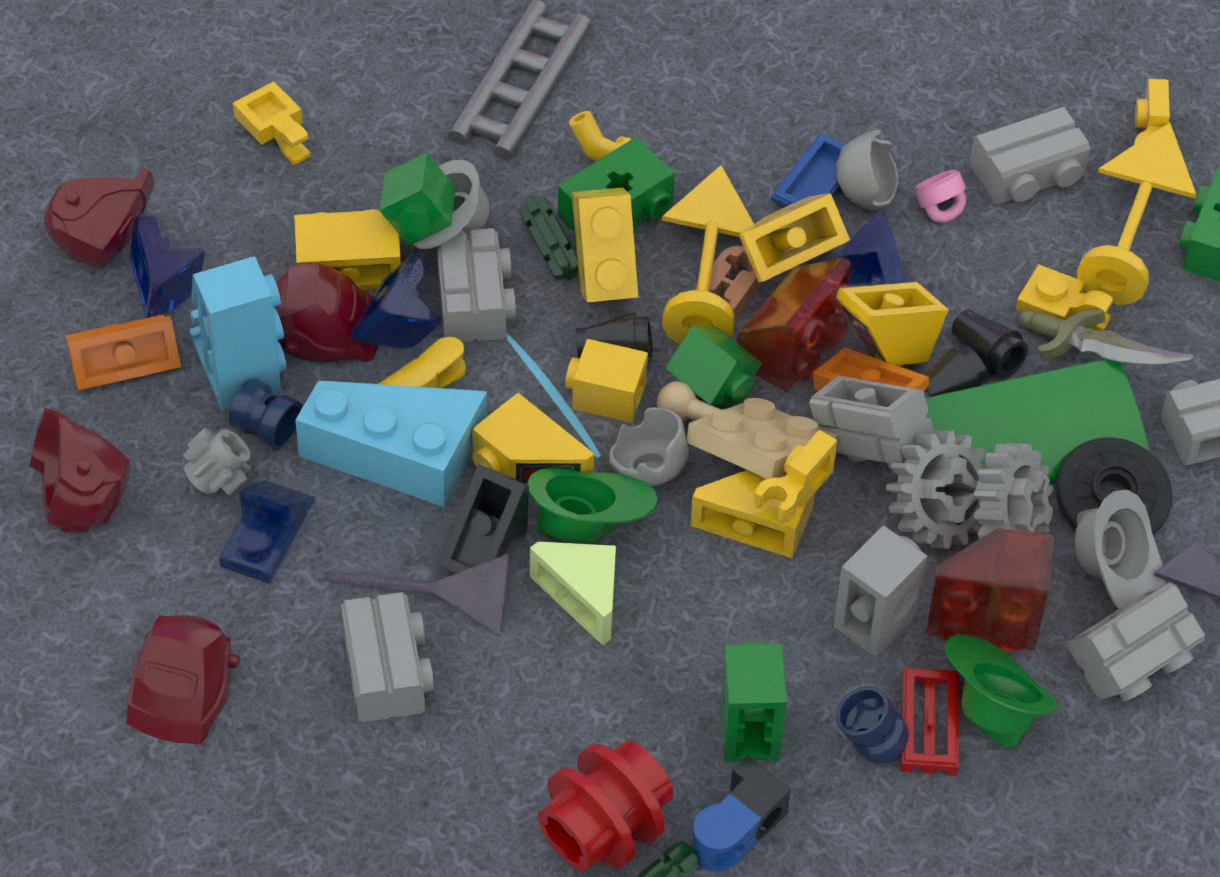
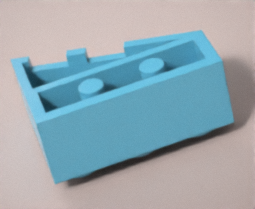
(237, 328)
(392, 434)

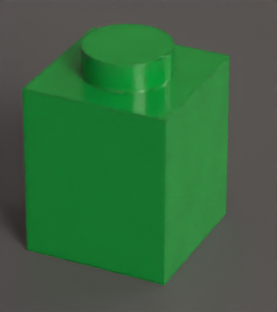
(417, 198)
(714, 366)

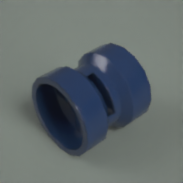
(262, 412)
(872, 724)

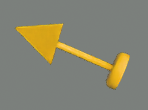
(1152, 164)
(716, 209)

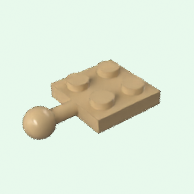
(745, 434)

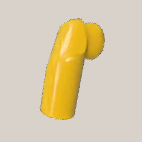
(590, 137)

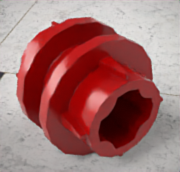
(605, 805)

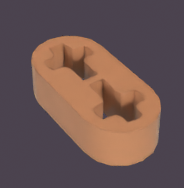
(745, 284)

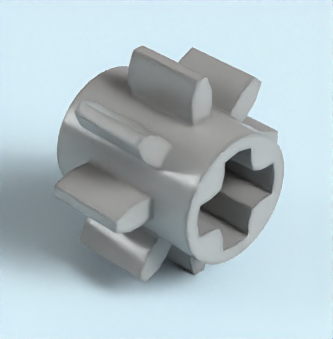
(217, 461)

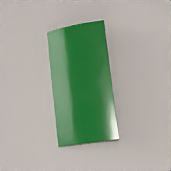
(1046, 410)

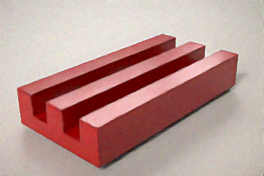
(928, 759)

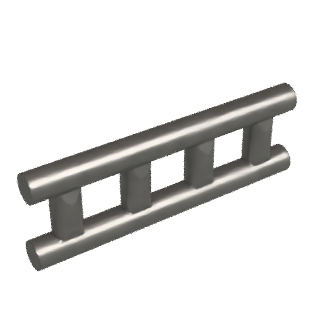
(528, 102)

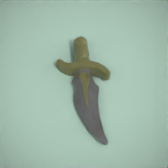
(1108, 344)

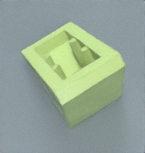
(579, 581)

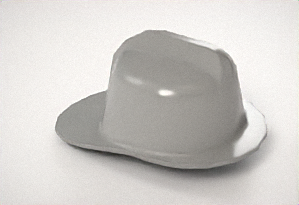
(469, 207)
(1118, 547)

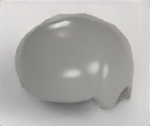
(867, 171)
(653, 450)

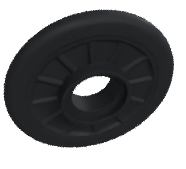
(1115, 460)

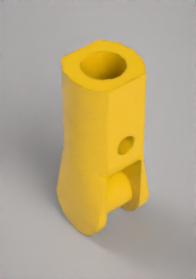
(434, 367)

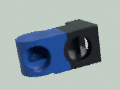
(736, 824)

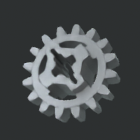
(935, 462)
(1013, 491)

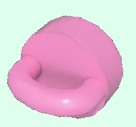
(941, 188)

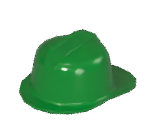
(587, 504)
(996, 690)

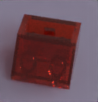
(798, 323)
(994, 590)

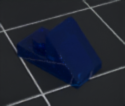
(874, 254)
(160, 272)
(394, 312)
(265, 529)

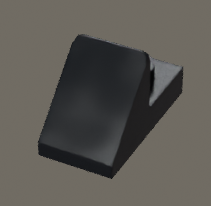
(486, 521)

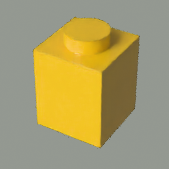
(608, 380)

